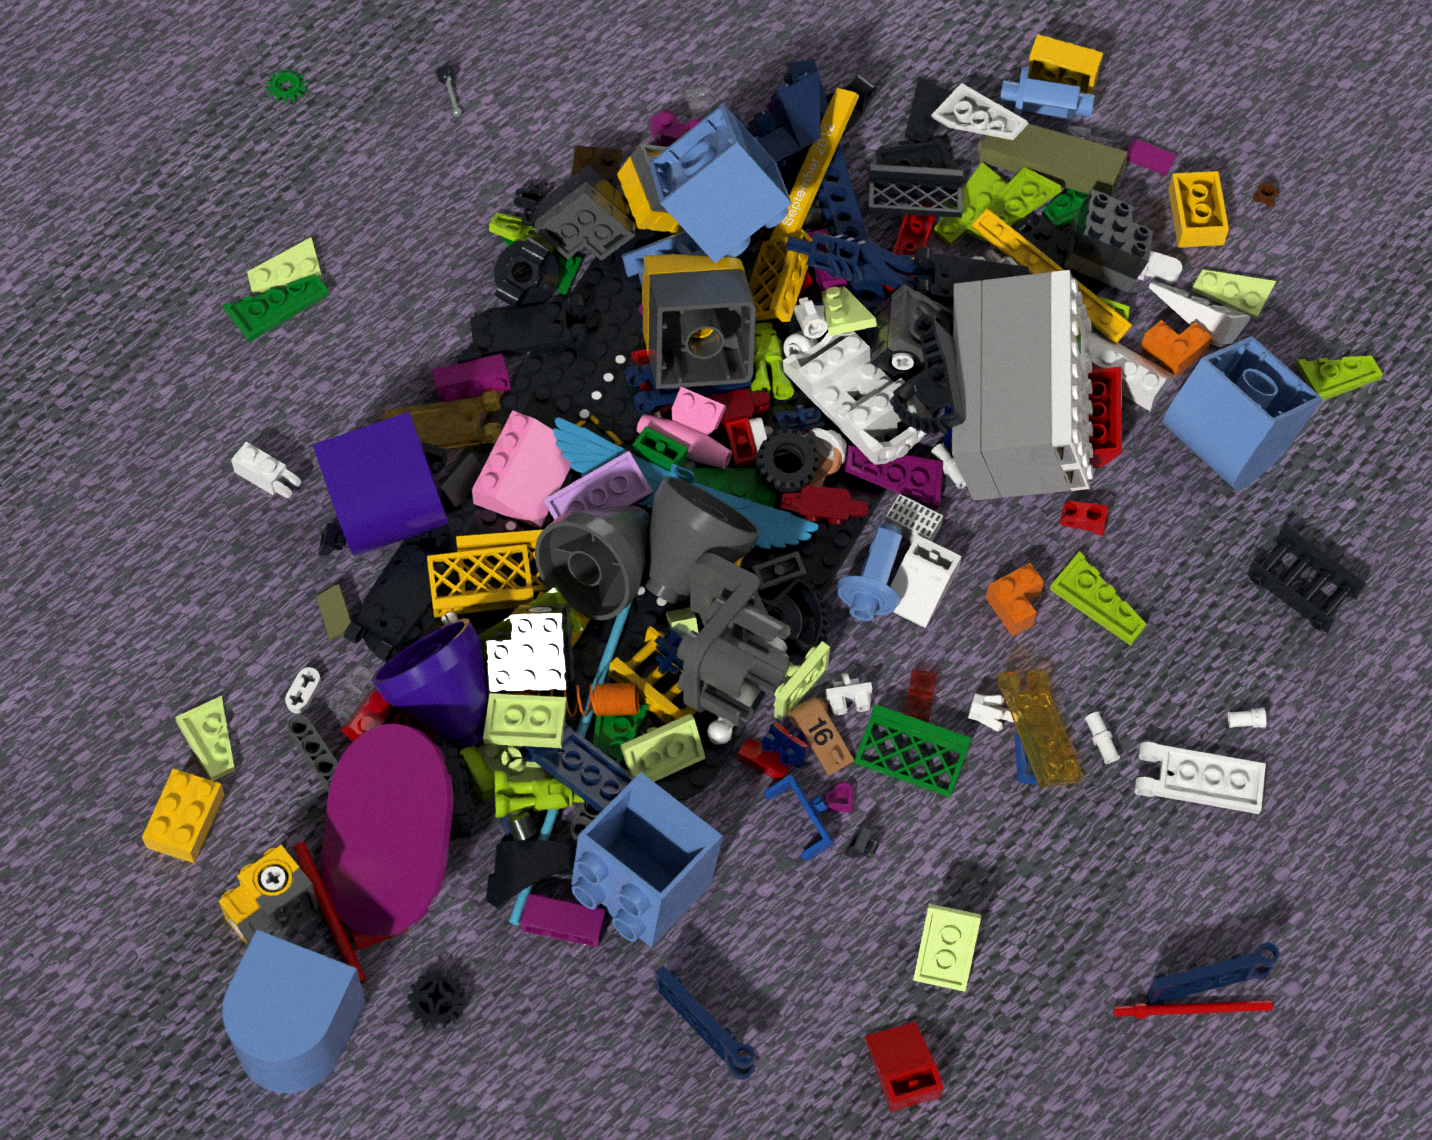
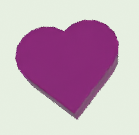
(840, 798)

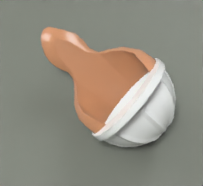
(831, 453)

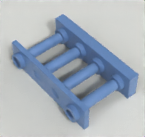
(675, 244)

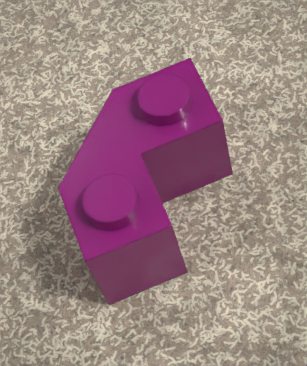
(667, 129)

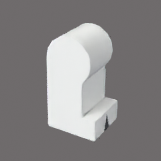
(1162, 267)

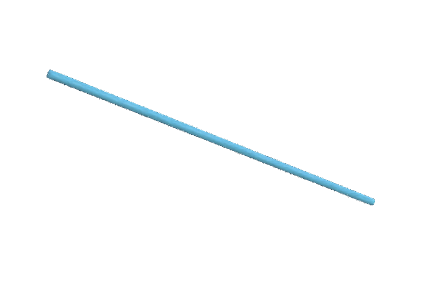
(581, 729)

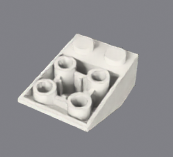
(924, 579)

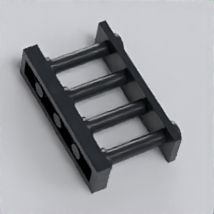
(1312, 557)

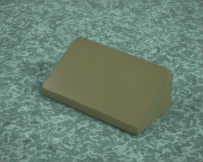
(334, 612)

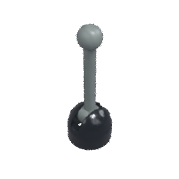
(446, 75)

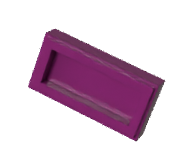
(1150, 156)

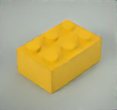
(1064, 63)
(1198, 209)
(183, 815)

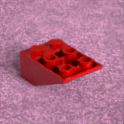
(375, 712)
(904, 1066)

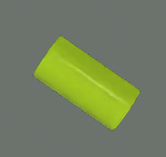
(478, 773)

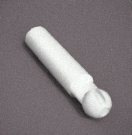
(720, 729)

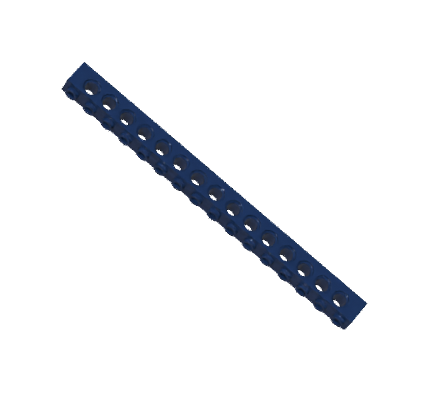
(844, 210)

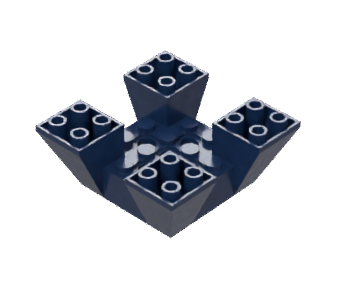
(791, 122)

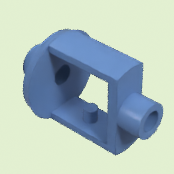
(1046, 97)
(869, 592)

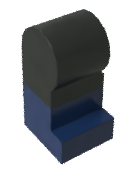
(518, 825)

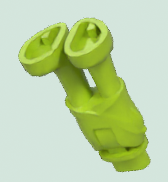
(768, 352)
(547, 793)

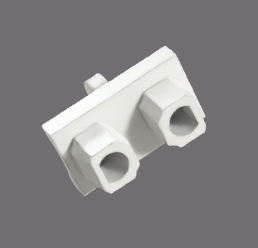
(848, 691)

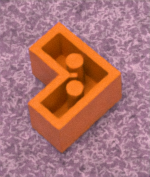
(1174, 350)
(1011, 598)

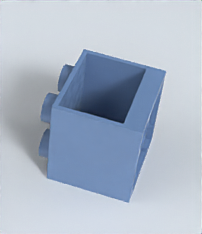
(720, 185)
(644, 861)

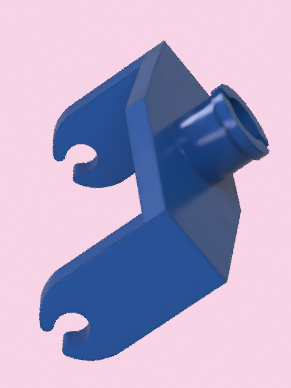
(812, 808)

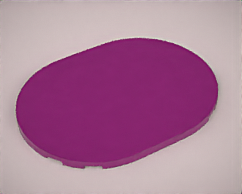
(387, 830)

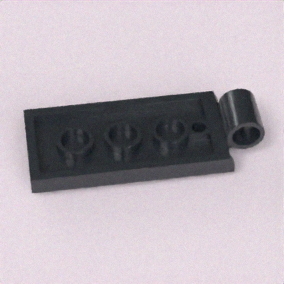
(1054, 245)

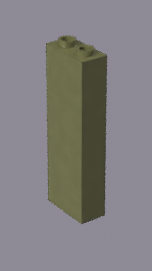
(1057, 157)

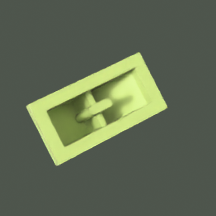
(682, 621)

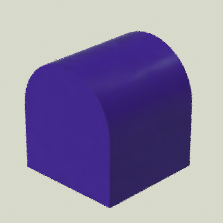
(381, 484)

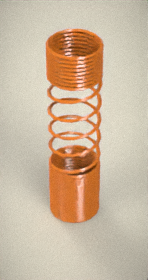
(608, 699)

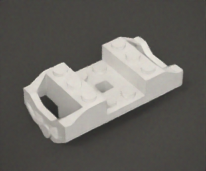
(842, 370)

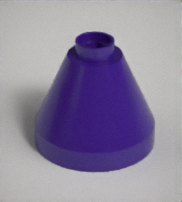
(440, 683)

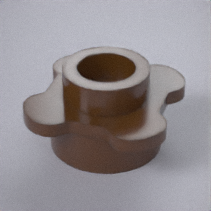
(1270, 190)

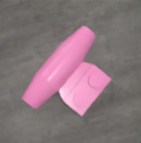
(691, 423)

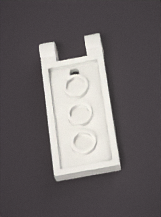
(1203, 778)

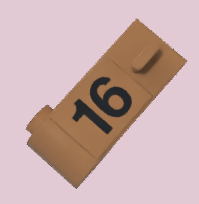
(813, 721)

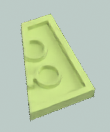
(285, 268)
(1235, 291)
(845, 312)
(208, 737)

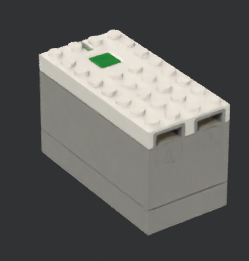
(1023, 385)

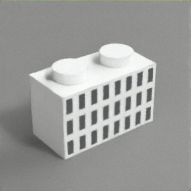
(914, 519)

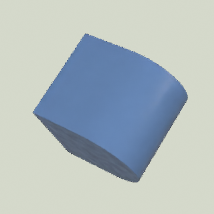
(1241, 411)
(290, 1013)

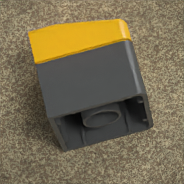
(697, 320)

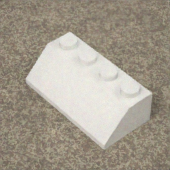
(1141, 379)

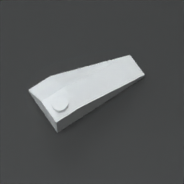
(976, 113)
(1220, 322)

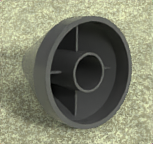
(683, 528)
(595, 558)

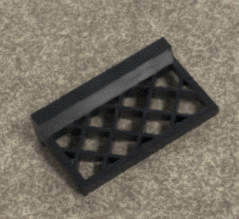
(915, 181)

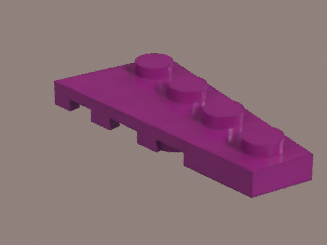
(908, 475)

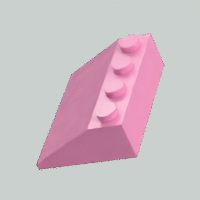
(522, 471)

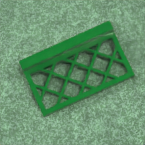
(914, 729)

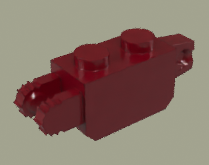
(741, 405)
(823, 503)

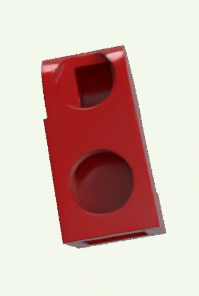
(1085, 516)

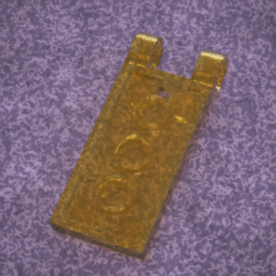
(447, 424)
(1040, 728)

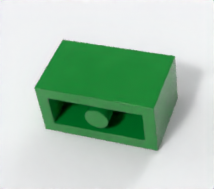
(660, 449)

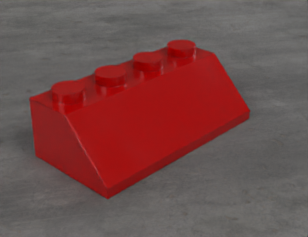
(1106, 415)

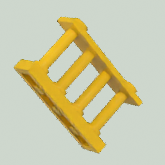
(659, 704)

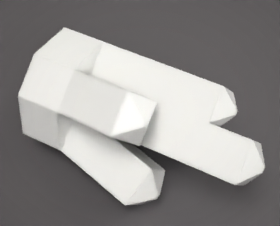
(811, 318)
(985, 710)

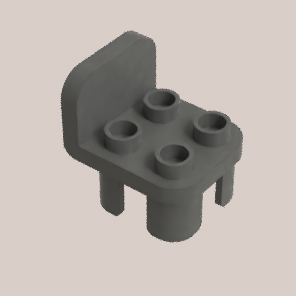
(731, 642)

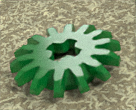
(281, 78)

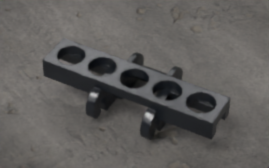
(525, 201)

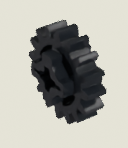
(425, 998)

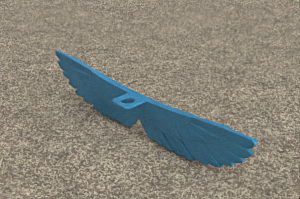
(590, 452)

